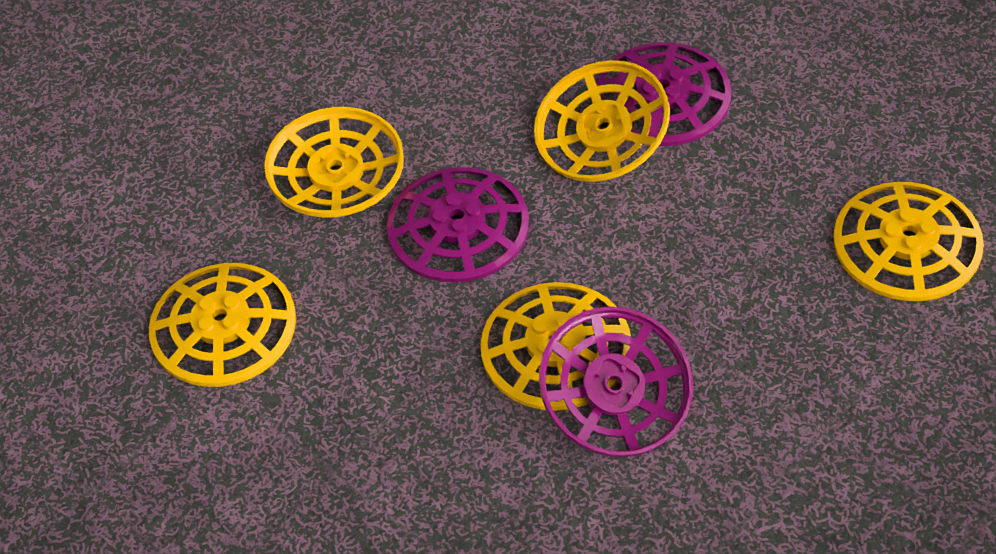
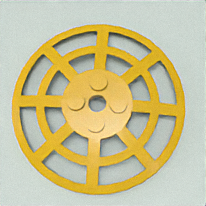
(600, 112)
(334, 155)
(908, 247)
(222, 331)
(537, 338)

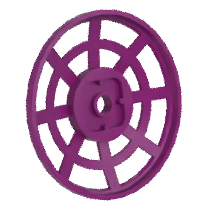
(677, 91)
(458, 230)
(622, 369)

